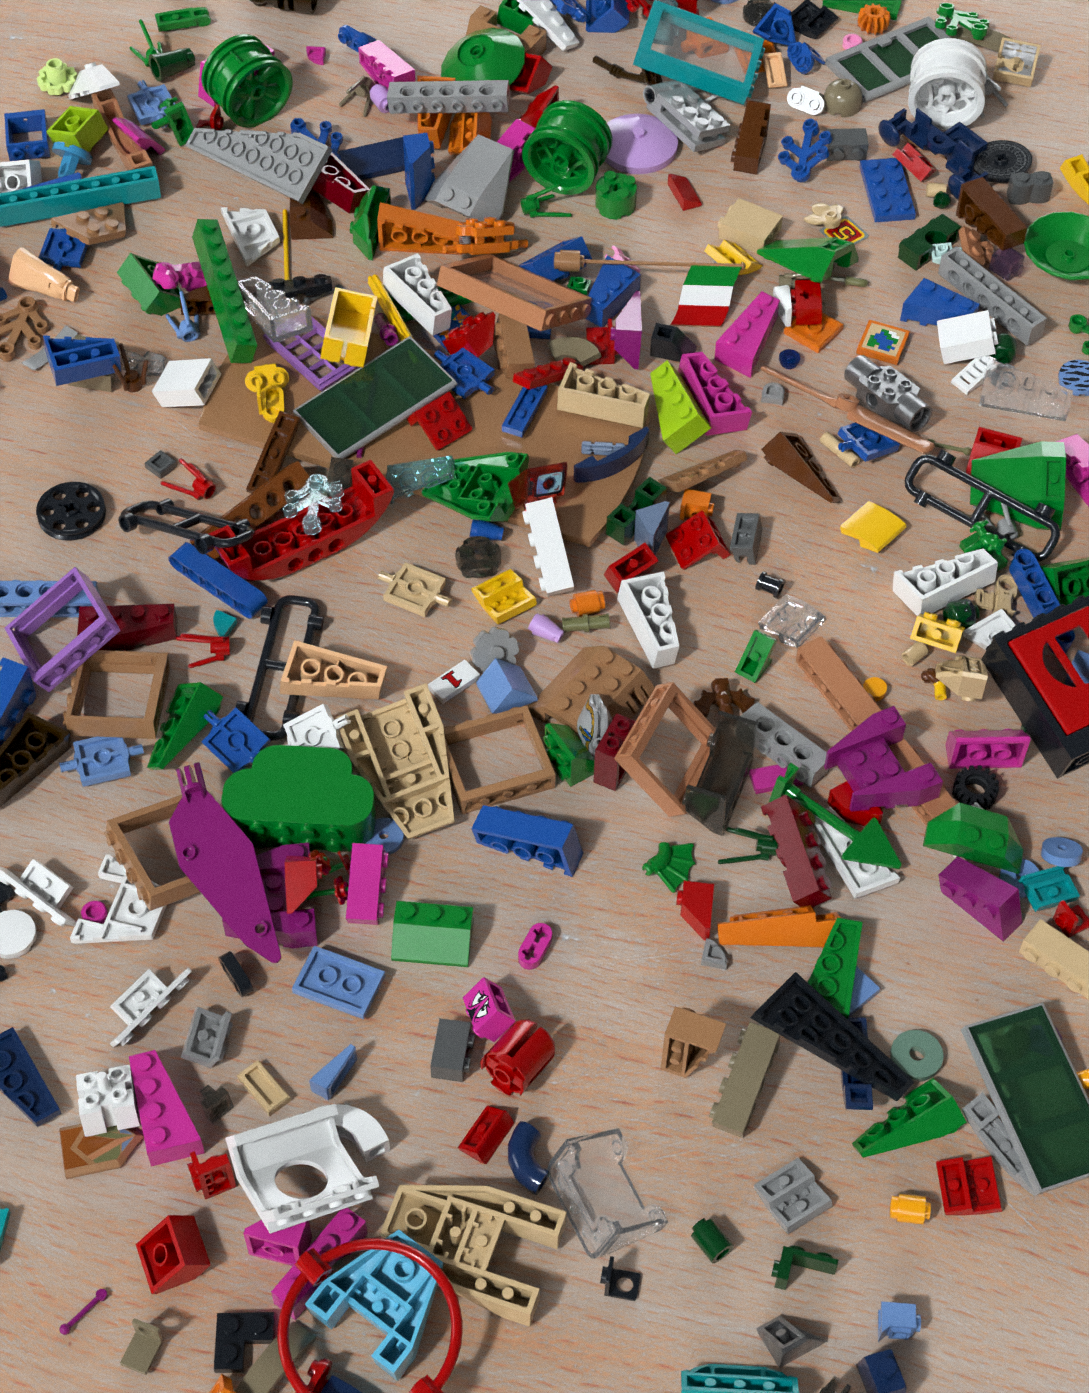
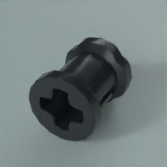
(770, 584)

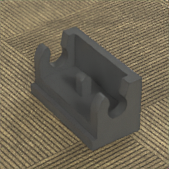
(746, 537)

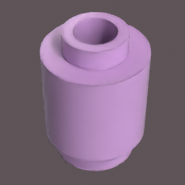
(379, 97)

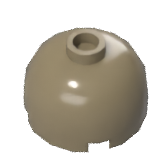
(843, 98)

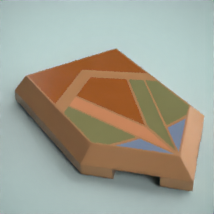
(96, 1152)

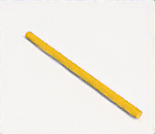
(285, 244)

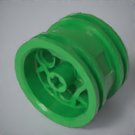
(567, 147)

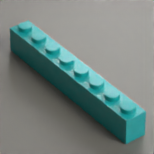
(78, 195)

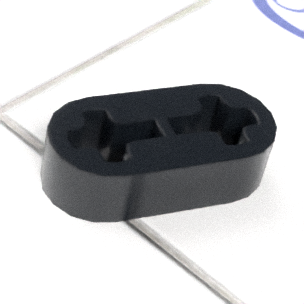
(235, 974)

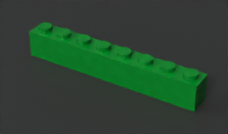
(224, 291)

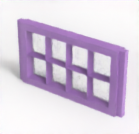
(304, 355)

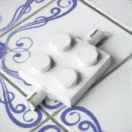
(316, 729)

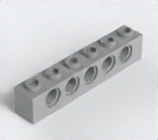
(448, 96)
(992, 295)

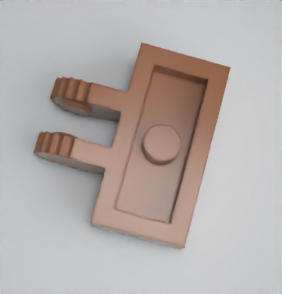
(973, 247)

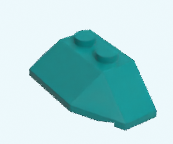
(736, 1379)

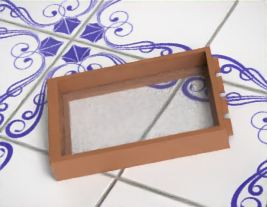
(514, 292)

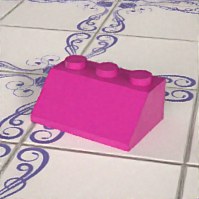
(986, 748)

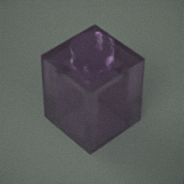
(1007, 263)

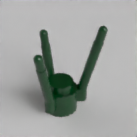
(764, 843)

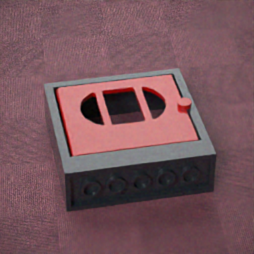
(1048, 709)

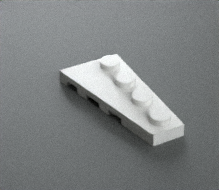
(549, 18)

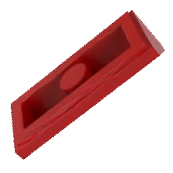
(683, 192)
(486, 1134)

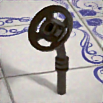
(645, 76)

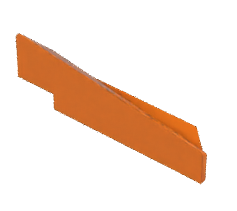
(778, 928)

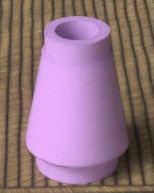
(545, 628)

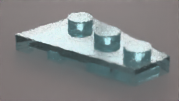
(419, 474)

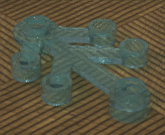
(314, 485)

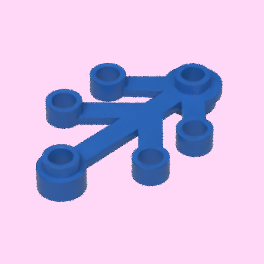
(299, 125)
(802, 171)

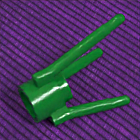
(152, 50)
(531, 204)

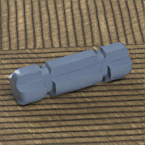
(600, 448)

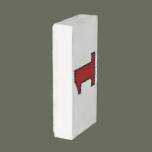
(453, 681)

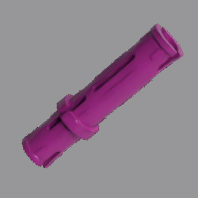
(386, 329)

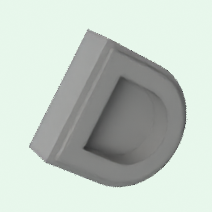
(773, 393)

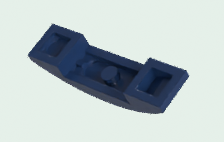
(593, 470)
(855, 1092)

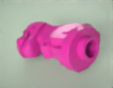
(187, 275)

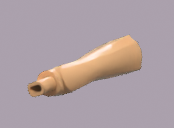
(35, 275)

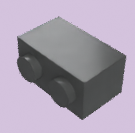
(848, 144)
(451, 1050)

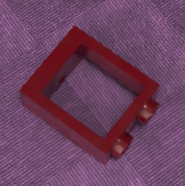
(606, 769)

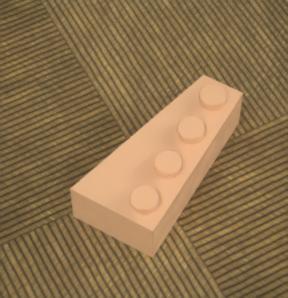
(330, 674)

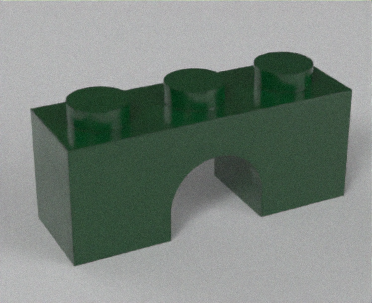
(917, 248)
(621, 521)

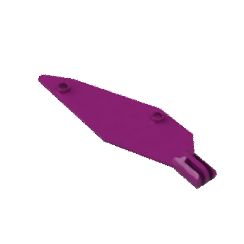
(222, 864)

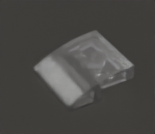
(792, 620)

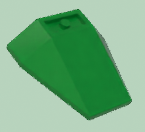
(811, 256)
(1027, 475)
(481, 486)

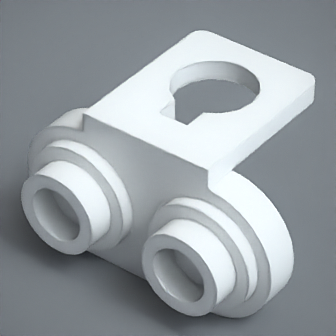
(806, 100)

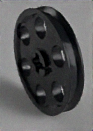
(72, 518)

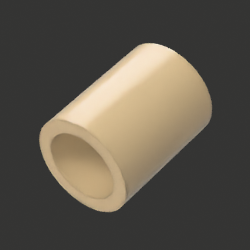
(933, 188)
(914, 653)

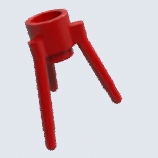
(202, 486)
(218, 645)

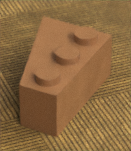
(512, 345)
(689, 1041)

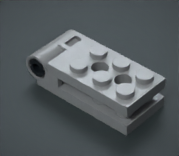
(686, 115)

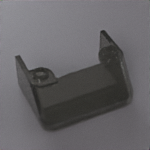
(723, 774)

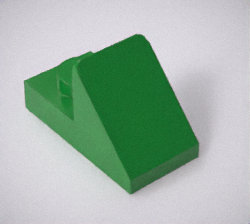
(756, 656)

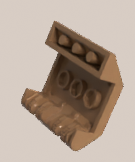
(593, 672)

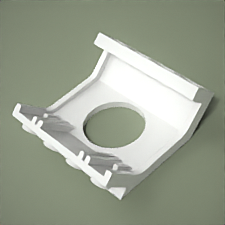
(297, 1140)

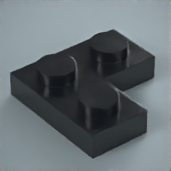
(235, 1331)

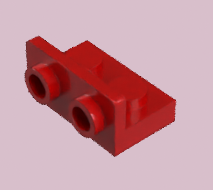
(601, 339)
(211, 1176)

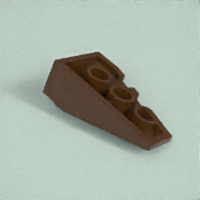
(310, 218)
(793, 458)

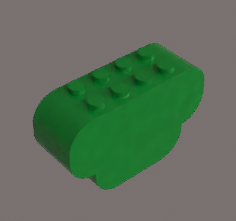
(301, 798)

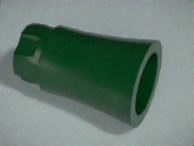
(170, 63)

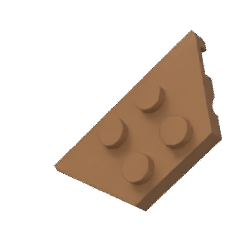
(94, 224)

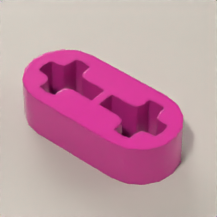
(539, 948)

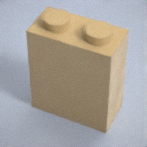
(749, 225)

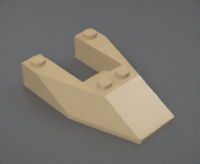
(463, 1230)

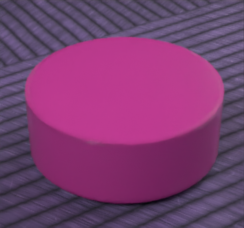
(95, 912)

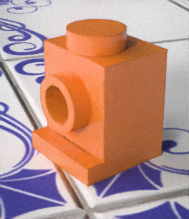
(694, 502)

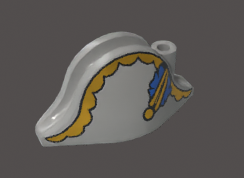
(593, 722)

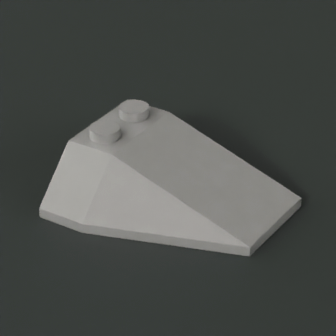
(475, 180)

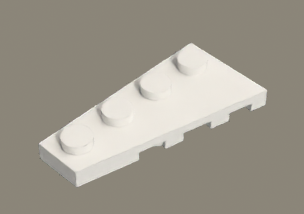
(858, 877)

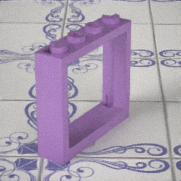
(78, 649)

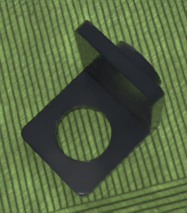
(611, 1276)

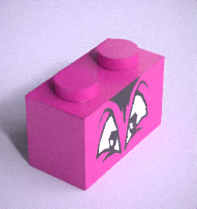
(488, 1010)

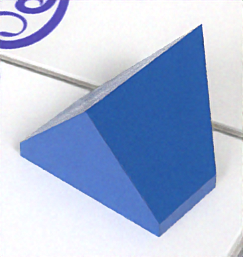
(776, 26)

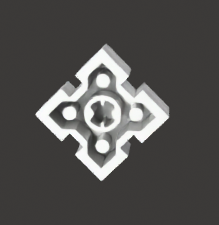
(107, 1100)

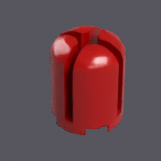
(519, 1056)

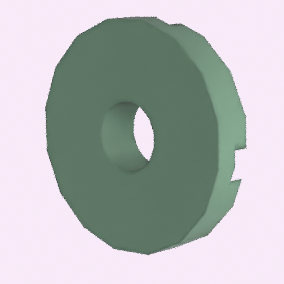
(925, 1044)

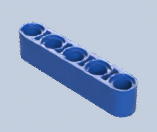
(218, 580)
(1036, 591)

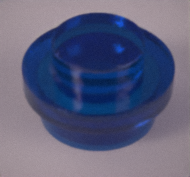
(789, 358)

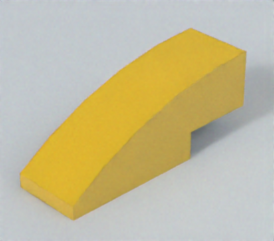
(1077, 175)

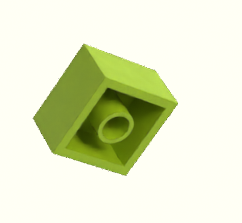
(78, 127)

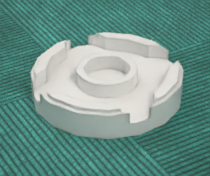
(16, 933)

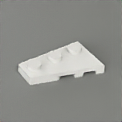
(984, 630)

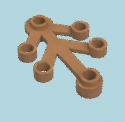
(26, 308)

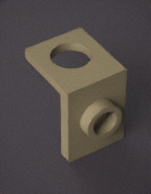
(142, 1347)

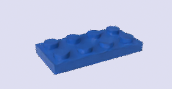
(887, 190)

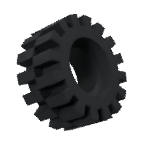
(978, 777)

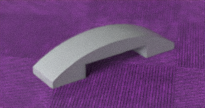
(992, 1133)

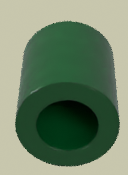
(711, 1240)

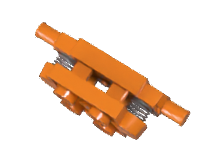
(474, 233)

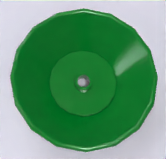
(485, 56)
(1060, 244)

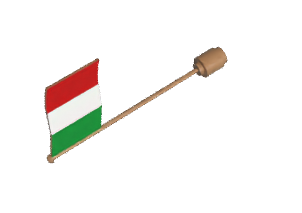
(703, 295)

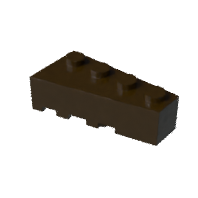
(29, 752)

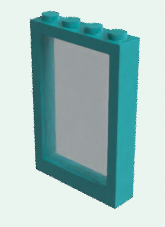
(700, 52)

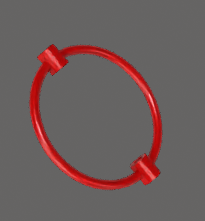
(316, 1269)

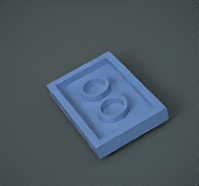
(338, 982)

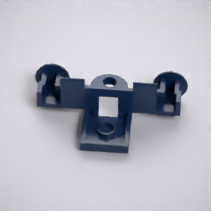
(956, 143)

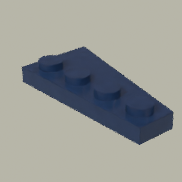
(23, 1082)

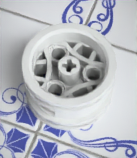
(948, 82)

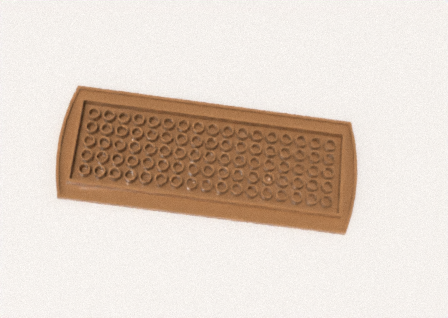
(549, 439)

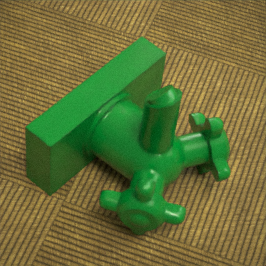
(177, 120)
(986, 541)

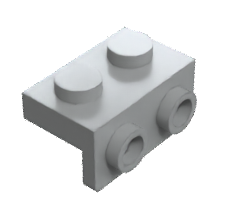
(206, 1037)

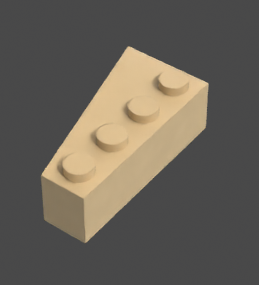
(601, 398)

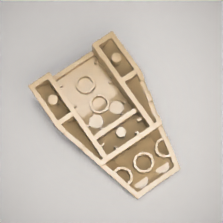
(404, 760)

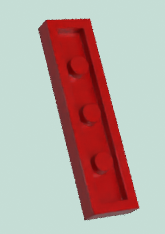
(544, 374)

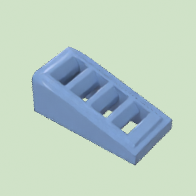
(331, 1076)

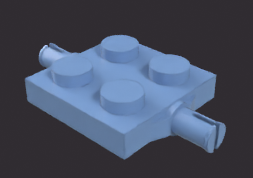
(147, 101)
(101, 759)

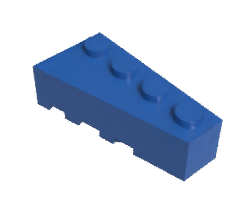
(15, 695)
(529, 837)

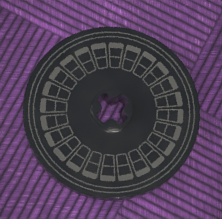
(1002, 160)

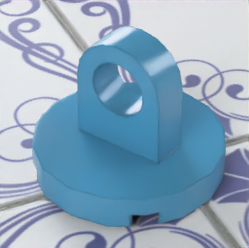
(70, 158)

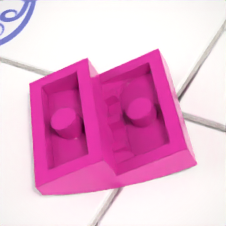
(138, 135)

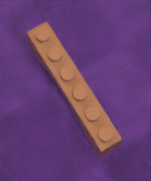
(128, 151)

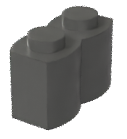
(1029, 188)

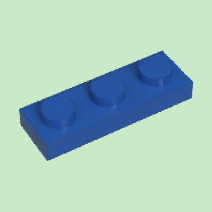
(523, 410)

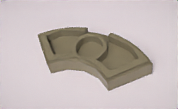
(575, 348)

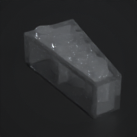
(273, 311)

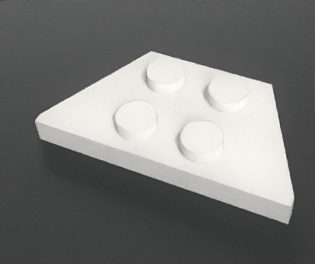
(251, 232)

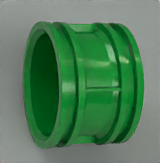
(234, 65)

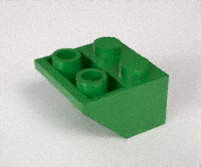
(568, 754)

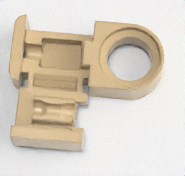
(999, 598)

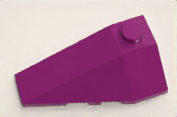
(628, 331)

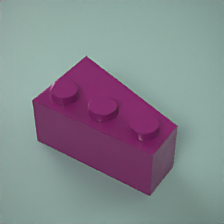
(982, 896)

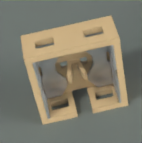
(1019, 56)

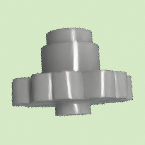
(492, 645)

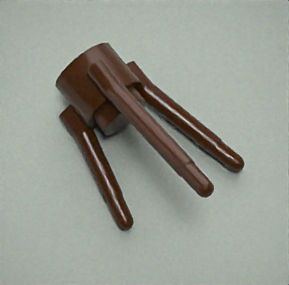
(132, 379)

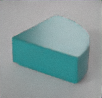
(224, 623)

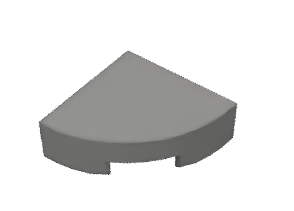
(713, 955)

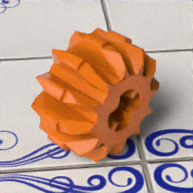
(873, 19)

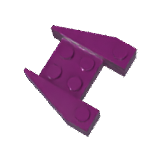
(875, 771)
(292, 929)

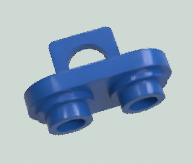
(353, 38)
(802, 56)

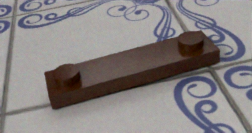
(274, 450)

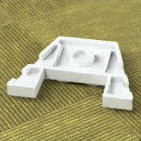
(128, 916)

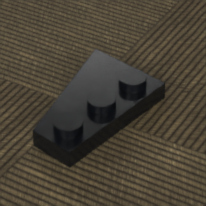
(308, 286)

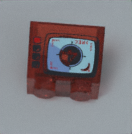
(538, 484)

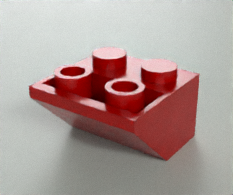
(474, 335)
(991, 442)

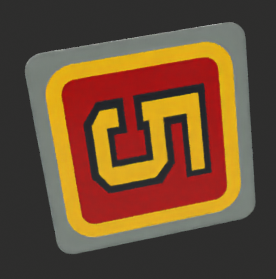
(847, 230)

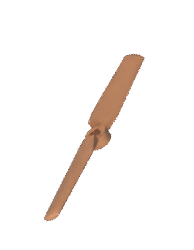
(860, 414)

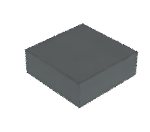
(160, 464)

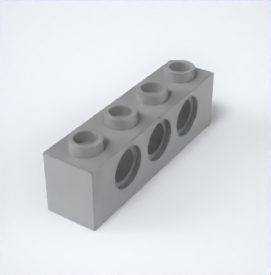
(787, 745)

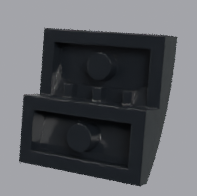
(811, 20)

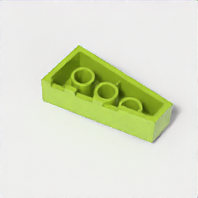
(677, 409)

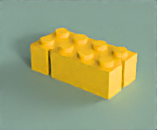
(348, 327)

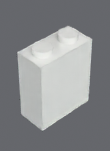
(967, 337)
(186, 382)

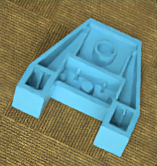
(389, 1294)

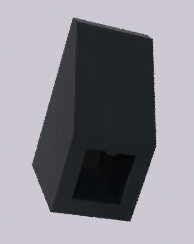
(670, 343)

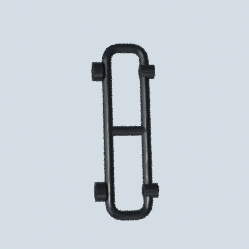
(944, 462)
(203, 542)
(271, 616)

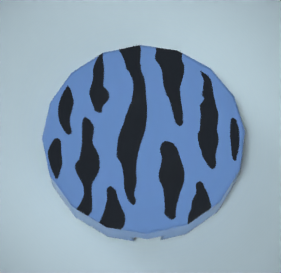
(1075, 376)

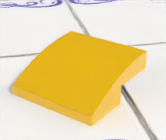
(732, 253)
(873, 527)
(504, 596)

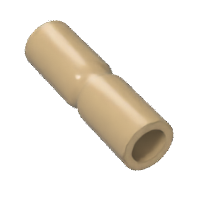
(832, 443)

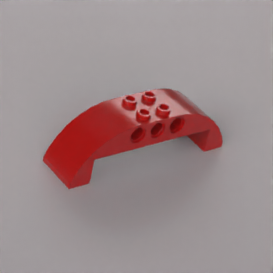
(286, 548)

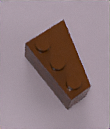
(751, 138)

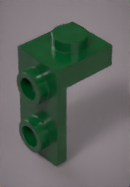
(798, 1256)

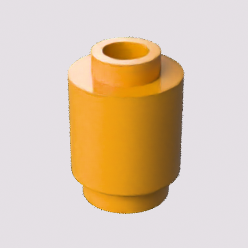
(910, 1208)

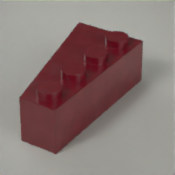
(138, 624)
(798, 851)

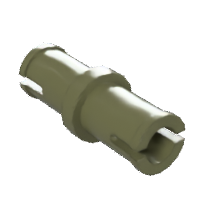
(586, 623)

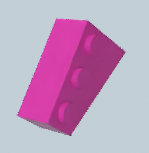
(366, 884)

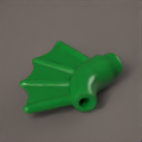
(671, 864)

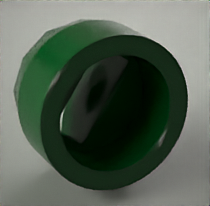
(941, 200)

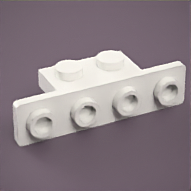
(43, 888)
(140, 999)

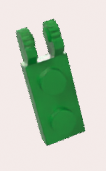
(182, 18)

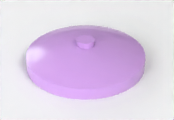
(641, 144)

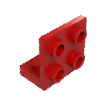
(441, 421)
(696, 539)

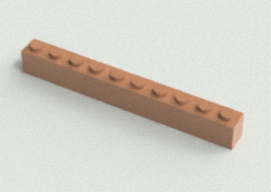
(855, 705)

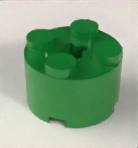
(616, 195)

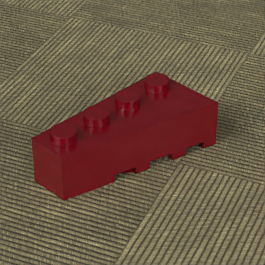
(340, 185)

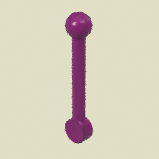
(101, 1295)

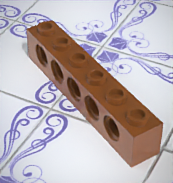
(293, 475)

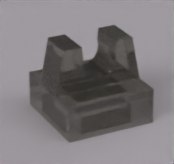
(215, 1103)

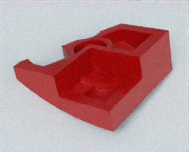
(914, 161)

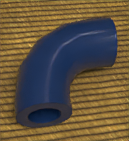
(522, 1159)

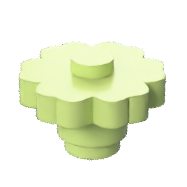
(56, 77)

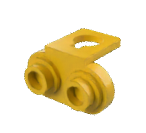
(267, 375)
(270, 401)

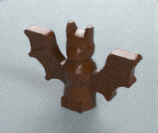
(723, 698)

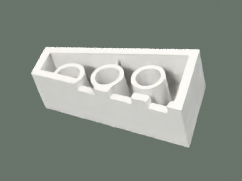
(417, 293)
(549, 547)
(945, 581)
(650, 616)

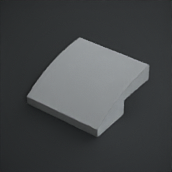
(793, 1195)

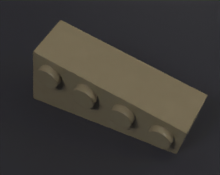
(745, 1080)

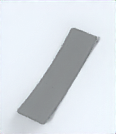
(40, 358)

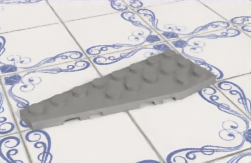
(273, 159)

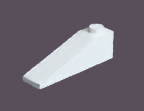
(91, 80)
(19, 174)

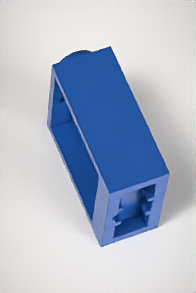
(16, 124)

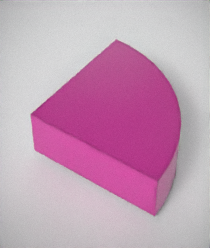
(316, 54)

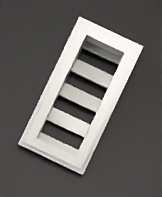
(785, 306)
(977, 363)

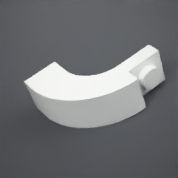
(362, 1131)

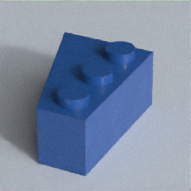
(612, 291)
(934, 302)
(81, 359)

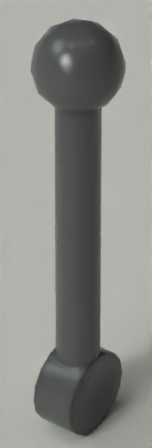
(306, 300)

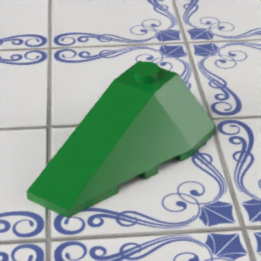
(1068, 579)
(184, 722)
(925, 1116)

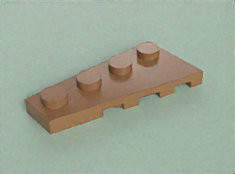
(693, 475)

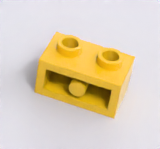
(938, 633)

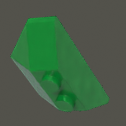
(365, 224)
(976, 837)

